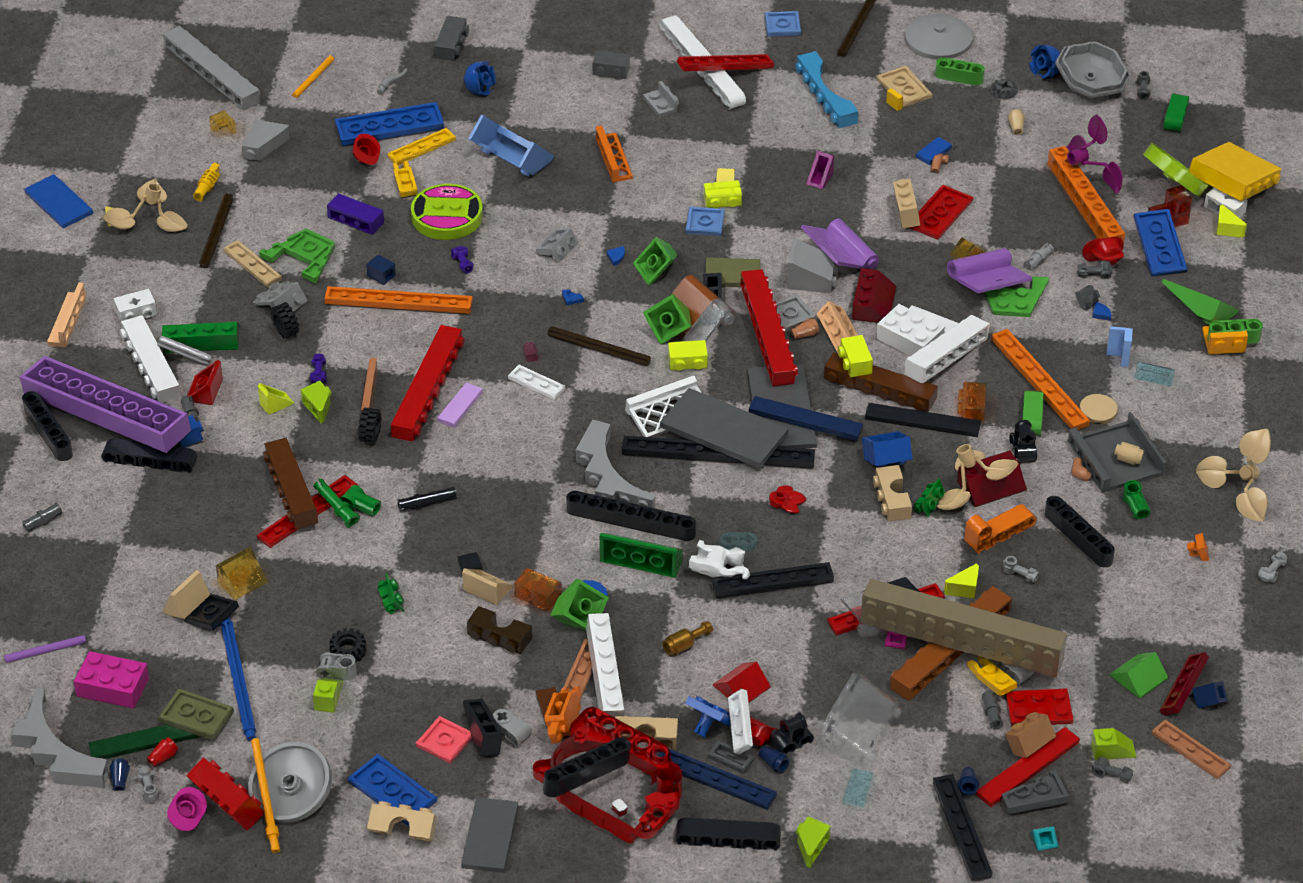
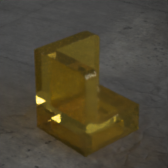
(222, 120)

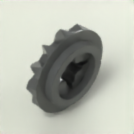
(1009, 91)

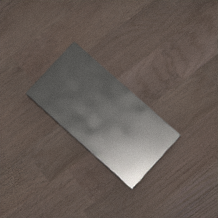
(792, 394)
(724, 428)

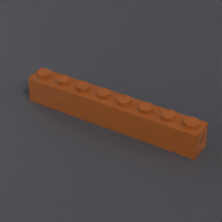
(935, 658)

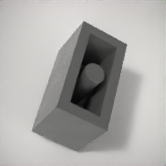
(611, 64)

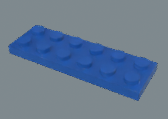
(390, 123)

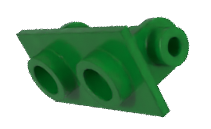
(930, 498)
(394, 600)

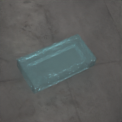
(1154, 373)
(858, 788)

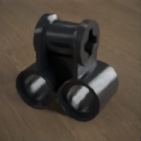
(1023, 442)
(792, 734)

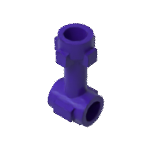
(461, 254)
(318, 375)

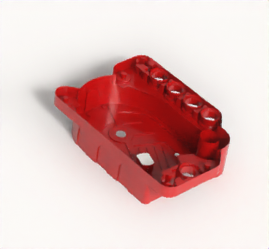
(587, 735)

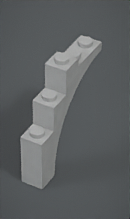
(600, 472)
(47, 750)

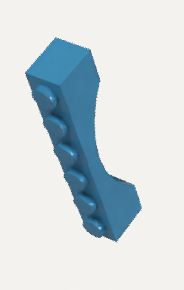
(841, 110)

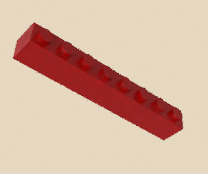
(768, 327)
(427, 383)

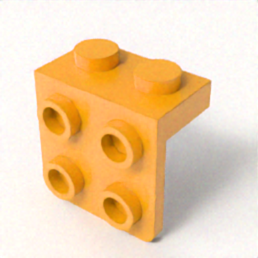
(1225, 341)

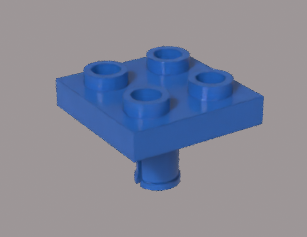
(709, 714)

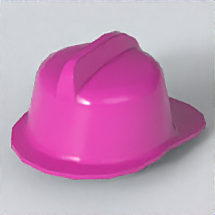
(187, 808)

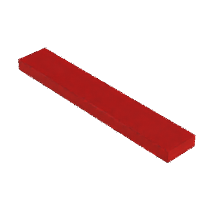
(725, 62)
(284, 528)
(848, 622)
(1027, 767)

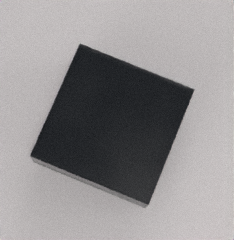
(470, 561)

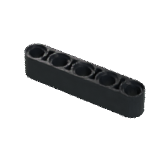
(47, 426)
(142, 455)
(1079, 531)
(586, 767)
(728, 833)

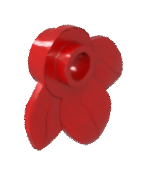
(786, 498)

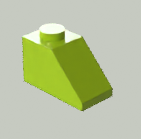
(317, 400)
(327, 694)
(1111, 744)
(812, 838)

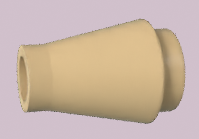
(1016, 120)

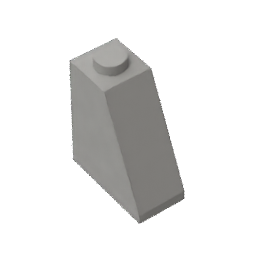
(264, 139)

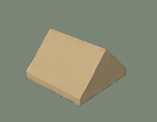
(485, 585)
(187, 596)

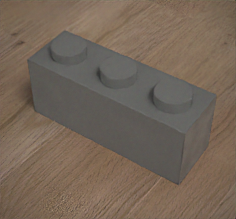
(451, 38)

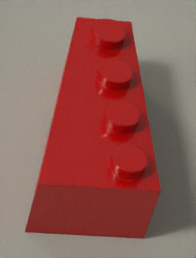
(226, 793)

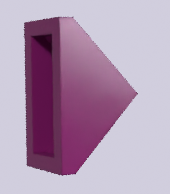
(821, 170)

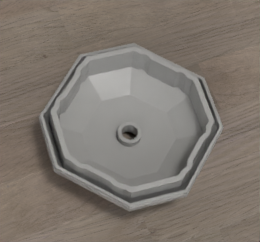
(1092, 69)

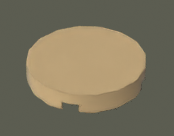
(1099, 408)

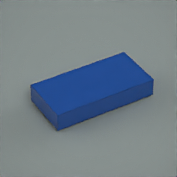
(935, 147)

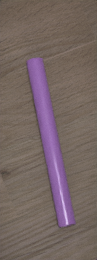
(45, 649)

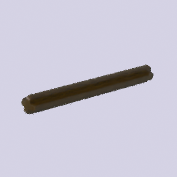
(855, 27)
(216, 230)
(599, 346)

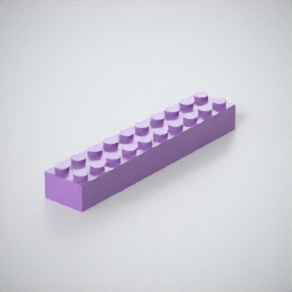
(106, 404)

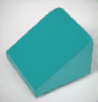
(1044, 838)

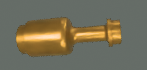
(684, 638)

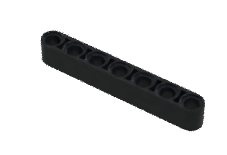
(631, 515)

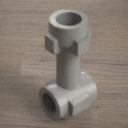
(1010, 567)
(1270, 574)
(150, 791)

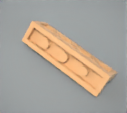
(67, 317)
(836, 323)

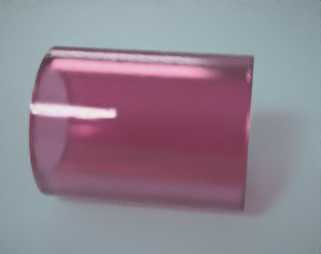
(530, 352)

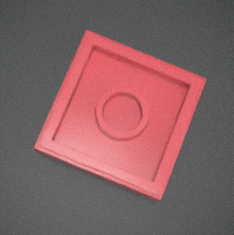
(444, 739)

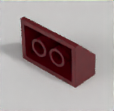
(873, 296)
(986, 490)

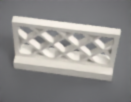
(654, 398)

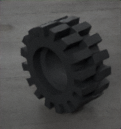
(284, 320)
(369, 425)
(348, 637)

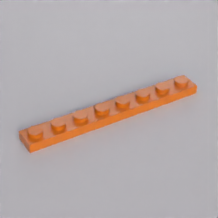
(398, 300)
(1040, 379)

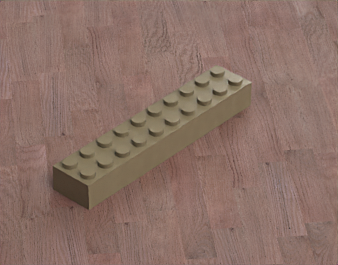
(963, 628)

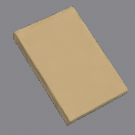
(906, 84)

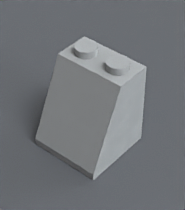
(810, 268)

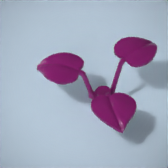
(1079, 154)

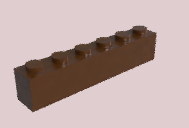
(884, 384)
(290, 483)

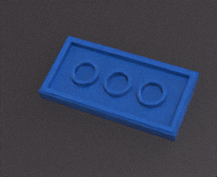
(58, 201)
(1160, 242)
(388, 784)

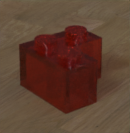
(1178, 203)

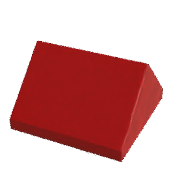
(206, 384)
(745, 676)

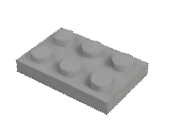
(793, 312)

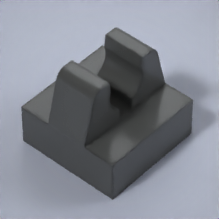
(1087, 296)

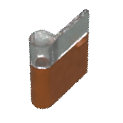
(705, 309)

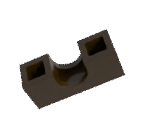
(512, 638)

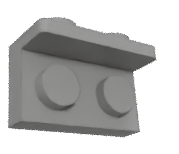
(661, 100)
(558, 244)

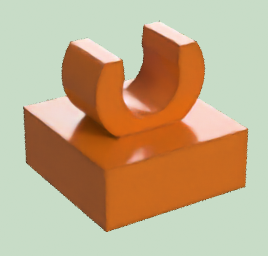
(1199, 547)

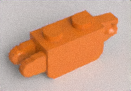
(562, 712)

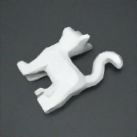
(713, 559)

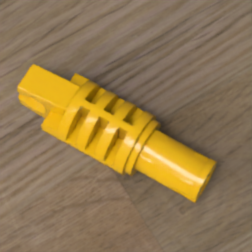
(207, 181)

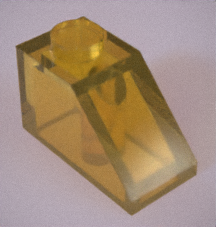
(966, 248)

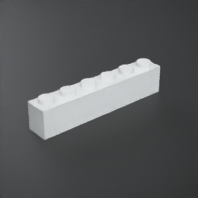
(946, 349)
(149, 359)
(604, 665)

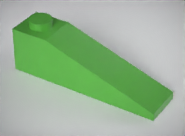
(1202, 305)

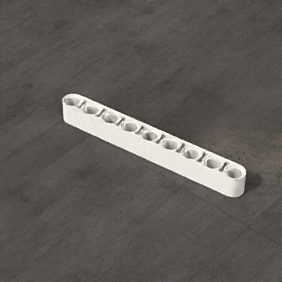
(690, 46)

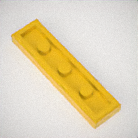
(421, 146)

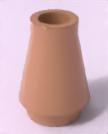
(805, 329)

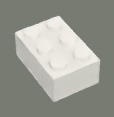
(907, 330)

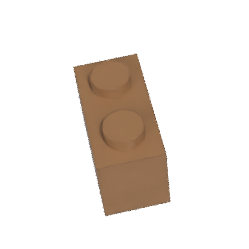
(1030, 734)

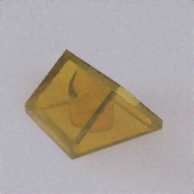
(240, 574)

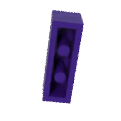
(355, 214)

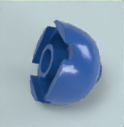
(1044, 57)
(477, 75)

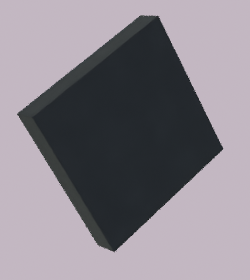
(212, 612)

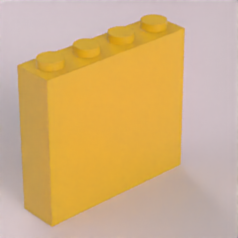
(1235, 171)

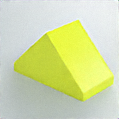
(1230, 224)
(273, 399)
(963, 583)

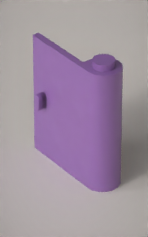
(843, 245)
(986, 271)

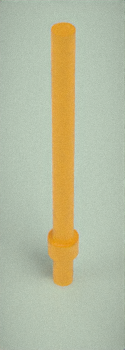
(272, 830)

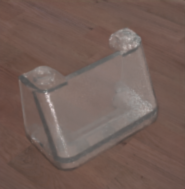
(858, 721)

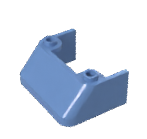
(509, 146)

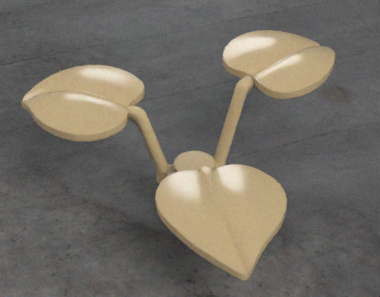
(152, 194)
(967, 457)
(1213, 473)

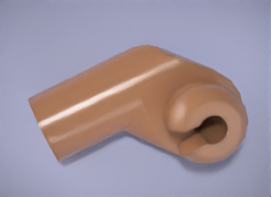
(937, 161)
(1079, 471)

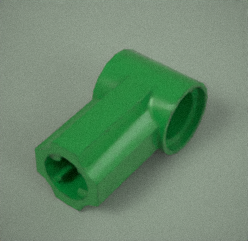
(1134, 498)
(359, 500)

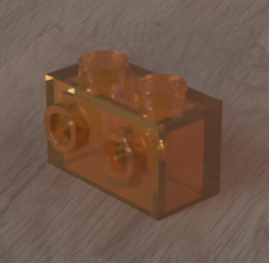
(973, 400)
(537, 589)

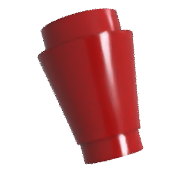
(162, 752)

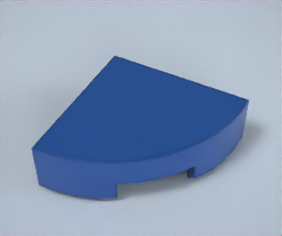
(616, 255)
(571, 297)
(1101, 312)

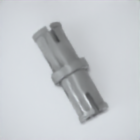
(1038, 256)

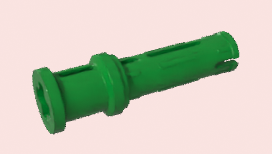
(341, 508)

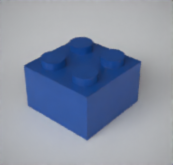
(887, 449)

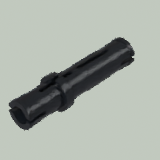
(418, 501)

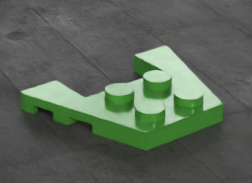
(305, 247)
(1016, 301)

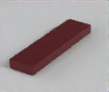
(1184, 683)

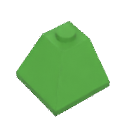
(654, 260)
(577, 602)

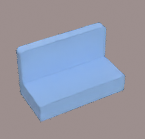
(1120, 343)

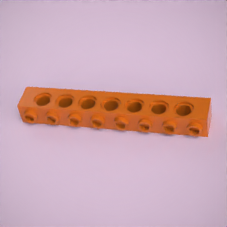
(1083, 195)

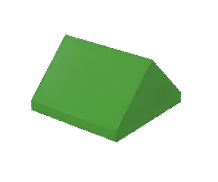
(668, 318)
(1141, 674)

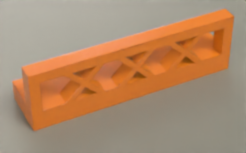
(610, 158)

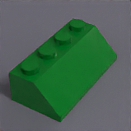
(204, 335)
(640, 554)

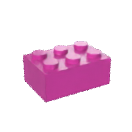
(111, 679)

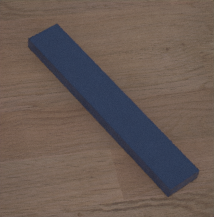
(806, 418)
(723, 780)

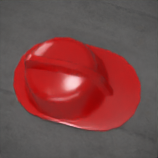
(366, 149)
(1104, 249)
(760, 731)

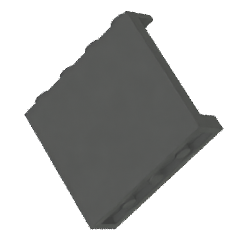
(1098, 456)

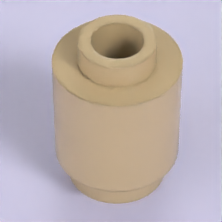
(1129, 453)

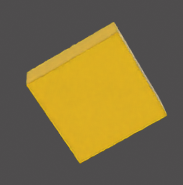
(894, 99)

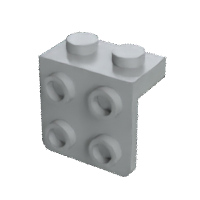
(280, 293)

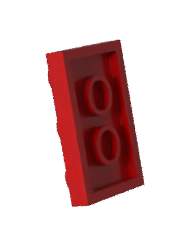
(1045, 701)

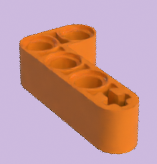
(985, 535)

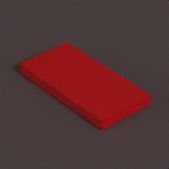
(941, 211)

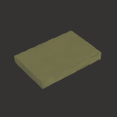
(731, 268)
(196, 714)

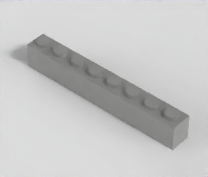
(211, 68)

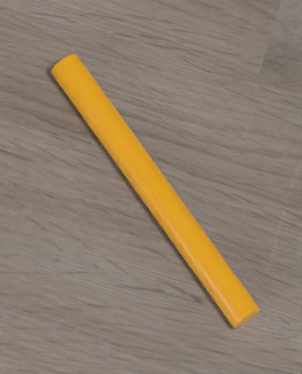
(313, 76)

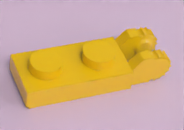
(405, 180)
(992, 676)

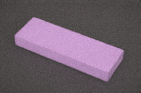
(460, 405)

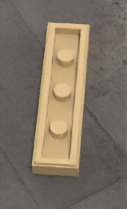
(252, 263)

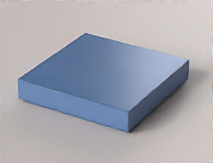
(782, 23)
(705, 221)

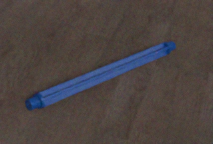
(238, 679)

